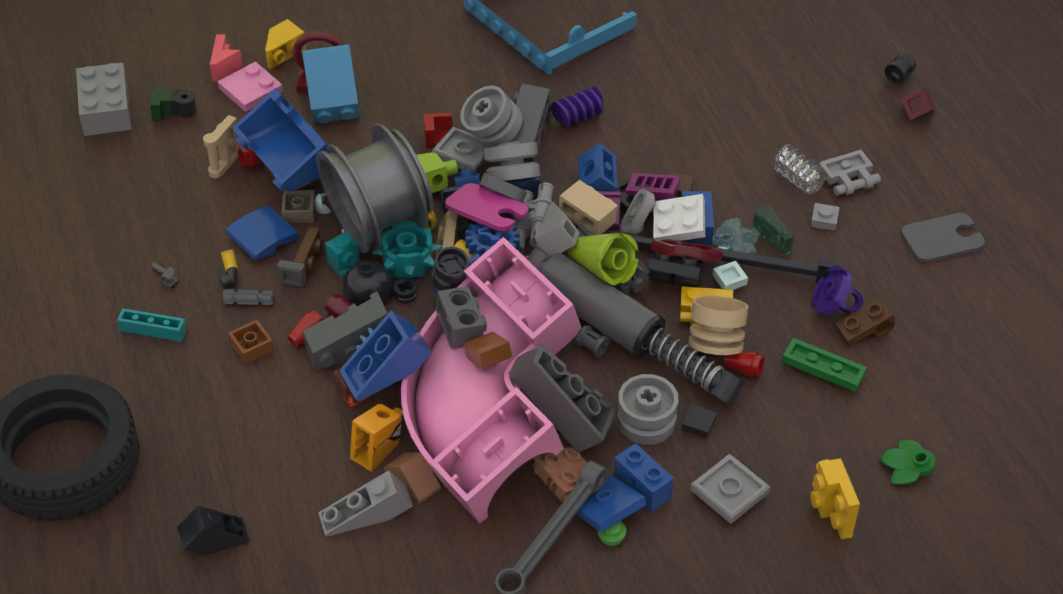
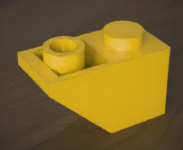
(280, 42)

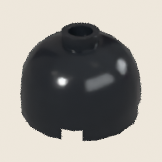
(365, 279)

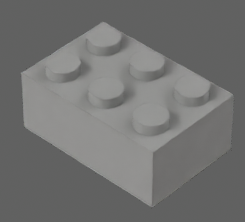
(103, 99)

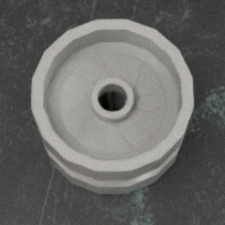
(491, 116)
(511, 160)
(647, 409)

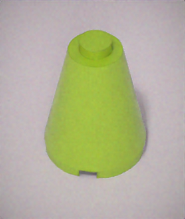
(606, 256)

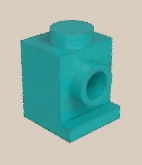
(342, 253)

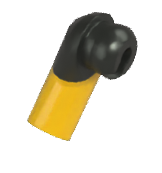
(231, 269)

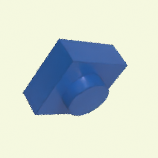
(467, 177)

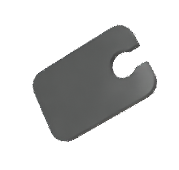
(938, 237)

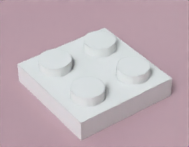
(680, 218)

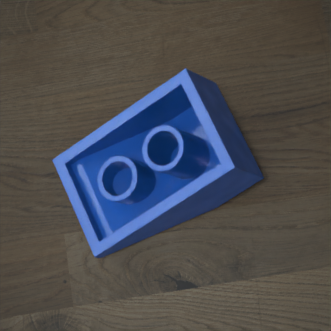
(385, 357)

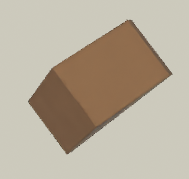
(416, 474)

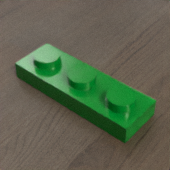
(824, 364)

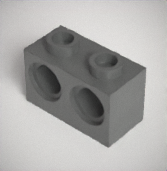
(459, 315)

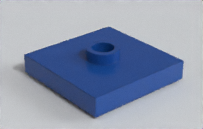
(610, 504)

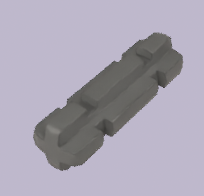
(248, 297)

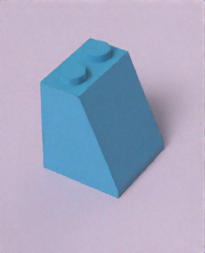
(331, 84)

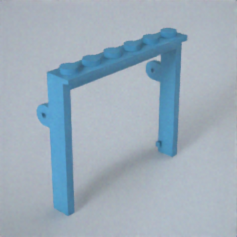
(577, 41)

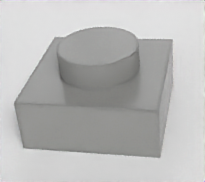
(825, 216)

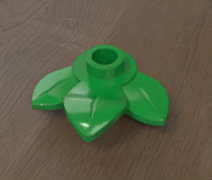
(906, 462)

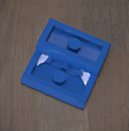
(261, 232)

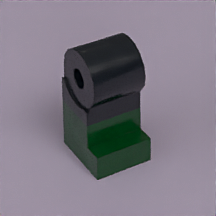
(172, 103)

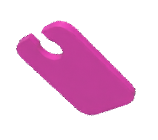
(485, 206)

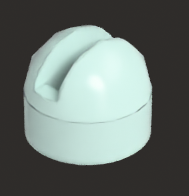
(319, 207)

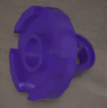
(832, 292)

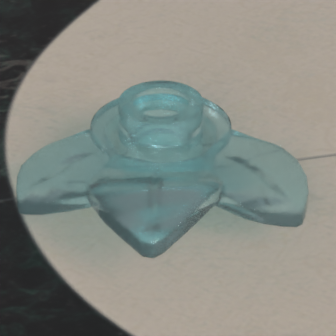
(735, 237)

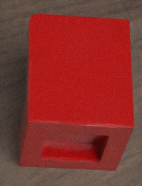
(436, 127)

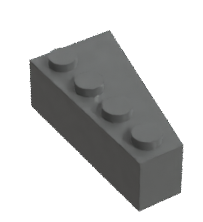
(563, 398)

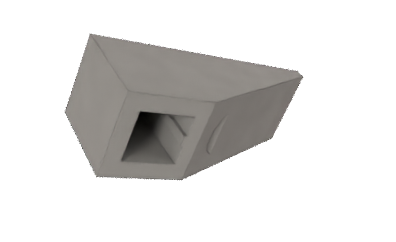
(556, 232)
(368, 505)

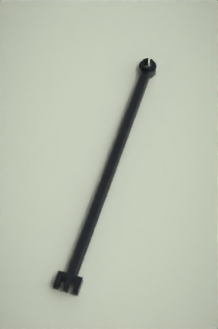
(756, 260)

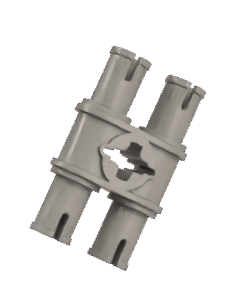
(537, 210)

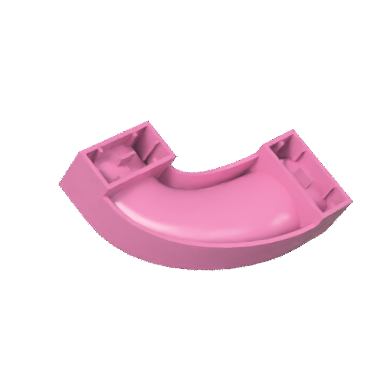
(476, 420)

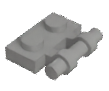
(849, 166)

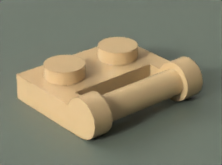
(227, 145)

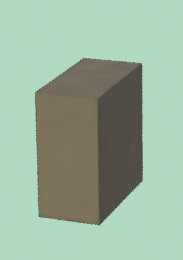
(298, 206)

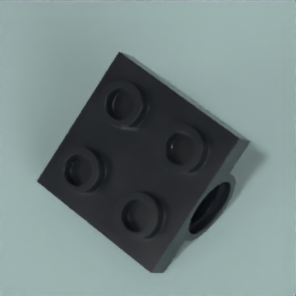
(687, 269)

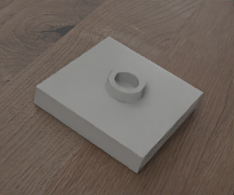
(462, 148)
(730, 488)

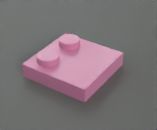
(249, 86)

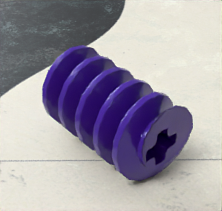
(578, 107)

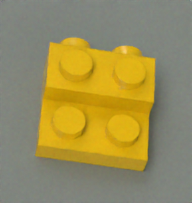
(835, 496)

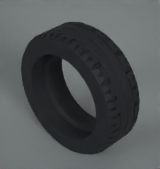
(86, 486)

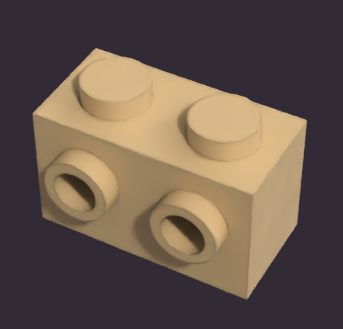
(588, 207)

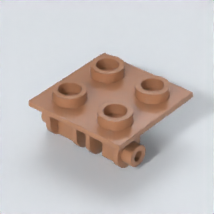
(560, 471)

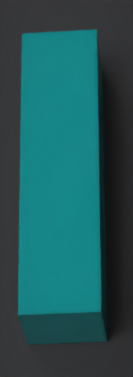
(152, 324)

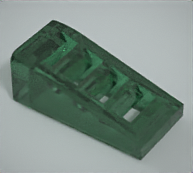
(773, 229)

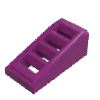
(668, 185)

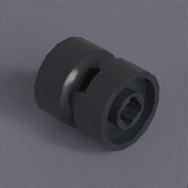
(450, 268)

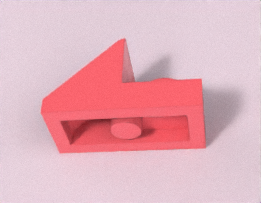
(223, 59)

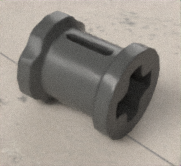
(593, 341)

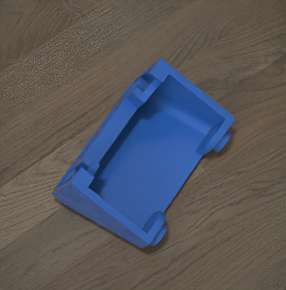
(282, 141)

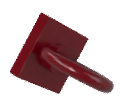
(301, 85)

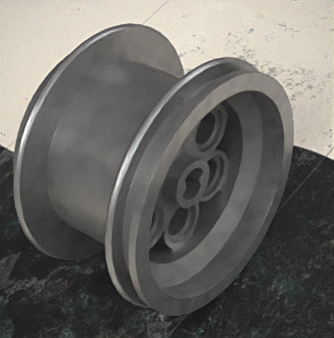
(375, 186)

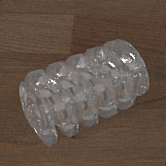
(799, 169)

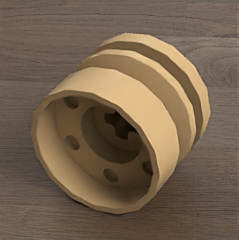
(718, 325)

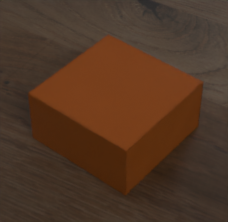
(251, 341)
(487, 350)

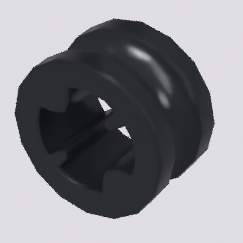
(401, 286)

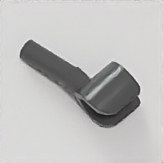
(167, 275)

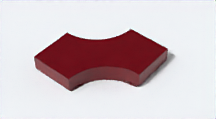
(677, 248)

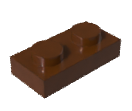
(309, 249)

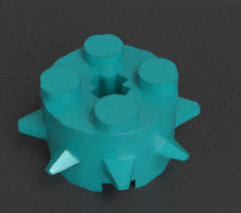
(407, 250)

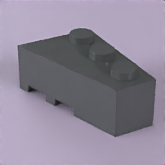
(535, 107)
(336, 338)

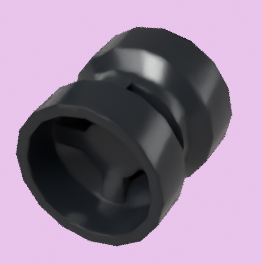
(900, 68)

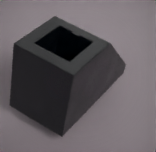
(211, 531)

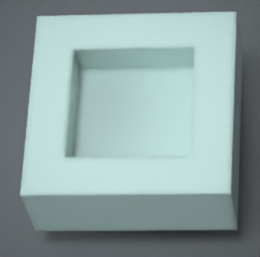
(730, 276)

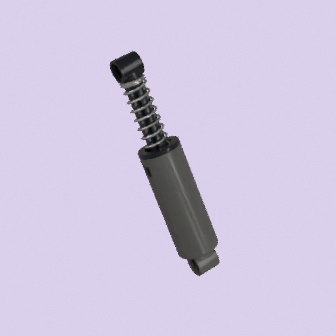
(631, 323)

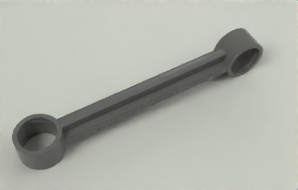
(590, 481)

